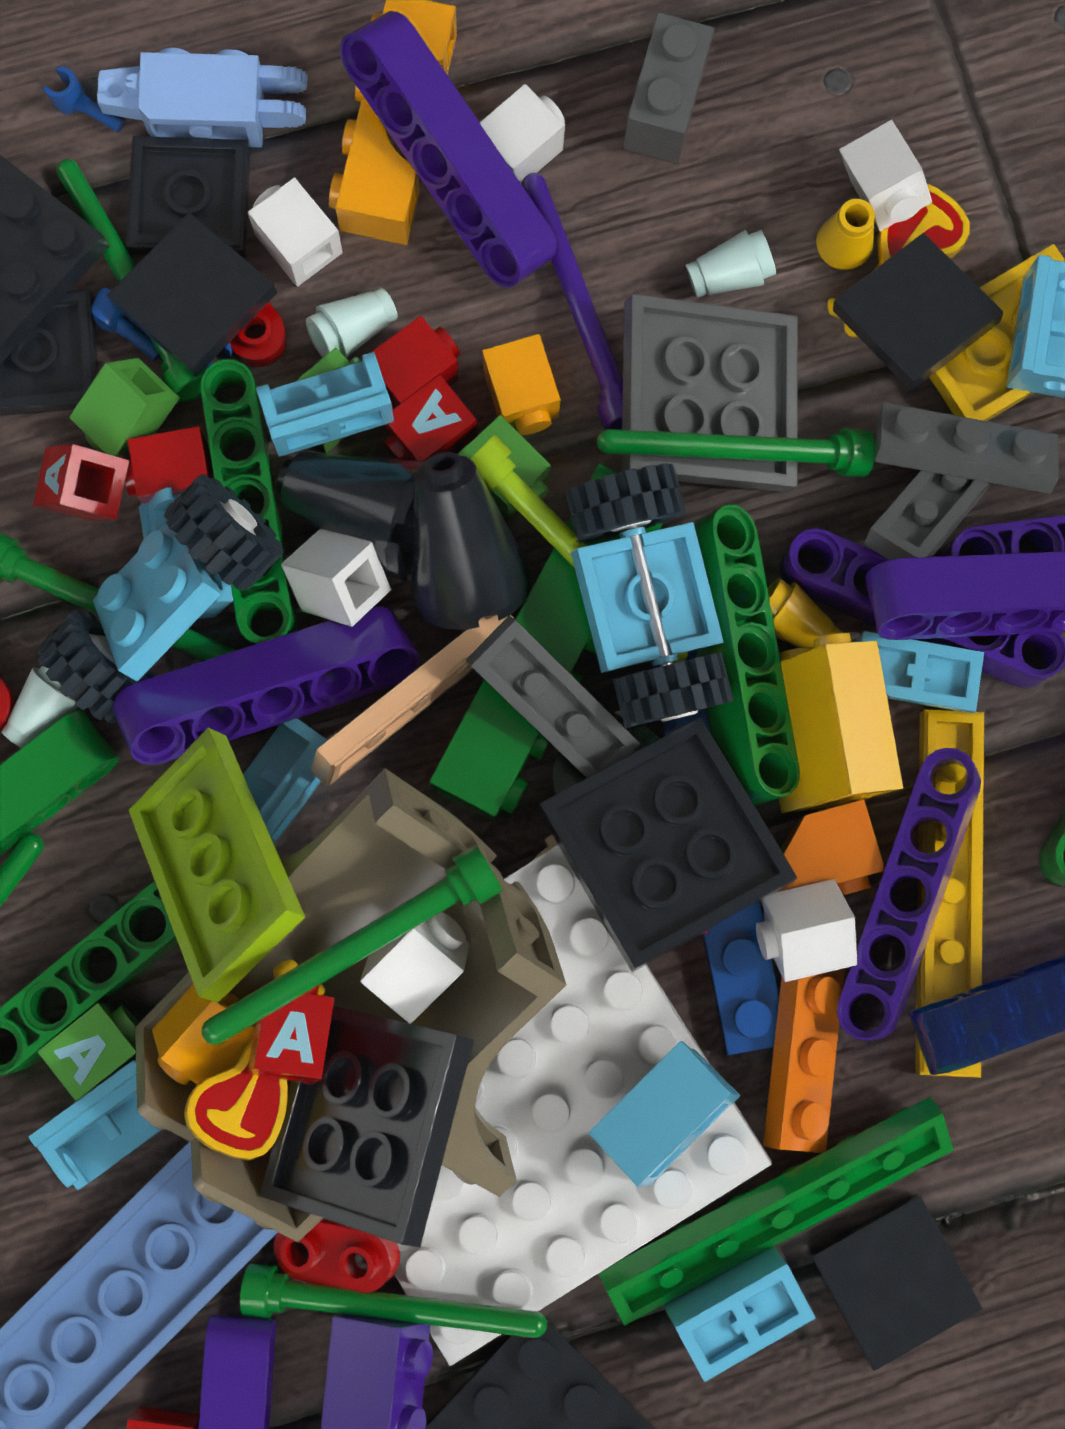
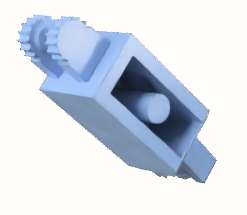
(203, 95)

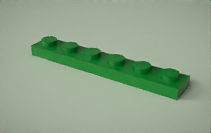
(777, 1210)

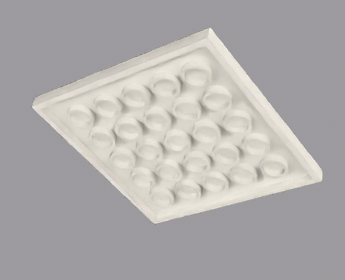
(545, 1093)

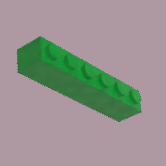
(494, 738)

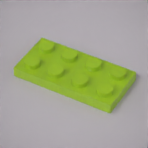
(215, 866)

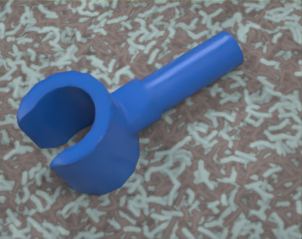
(75, 99)
(112, 321)

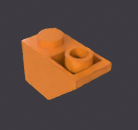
(834, 846)

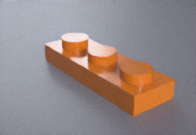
(803, 1063)

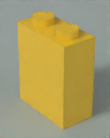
(839, 723)

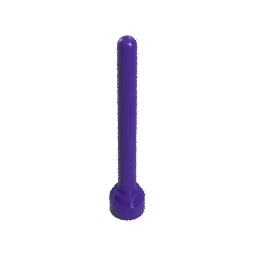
(582, 308)

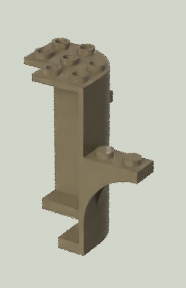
(356, 870)

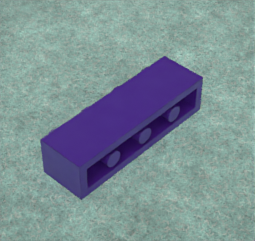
(376, 1374)

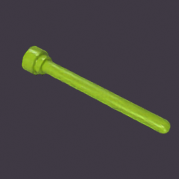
(498, 473)

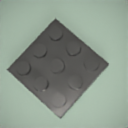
(711, 374)

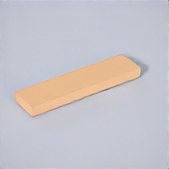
(400, 704)

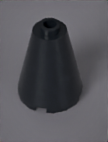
(356, 498)
(462, 547)

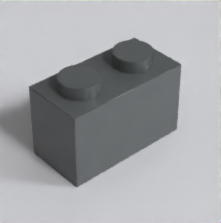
(668, 88)

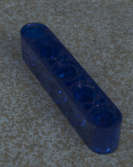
(992, 1017)

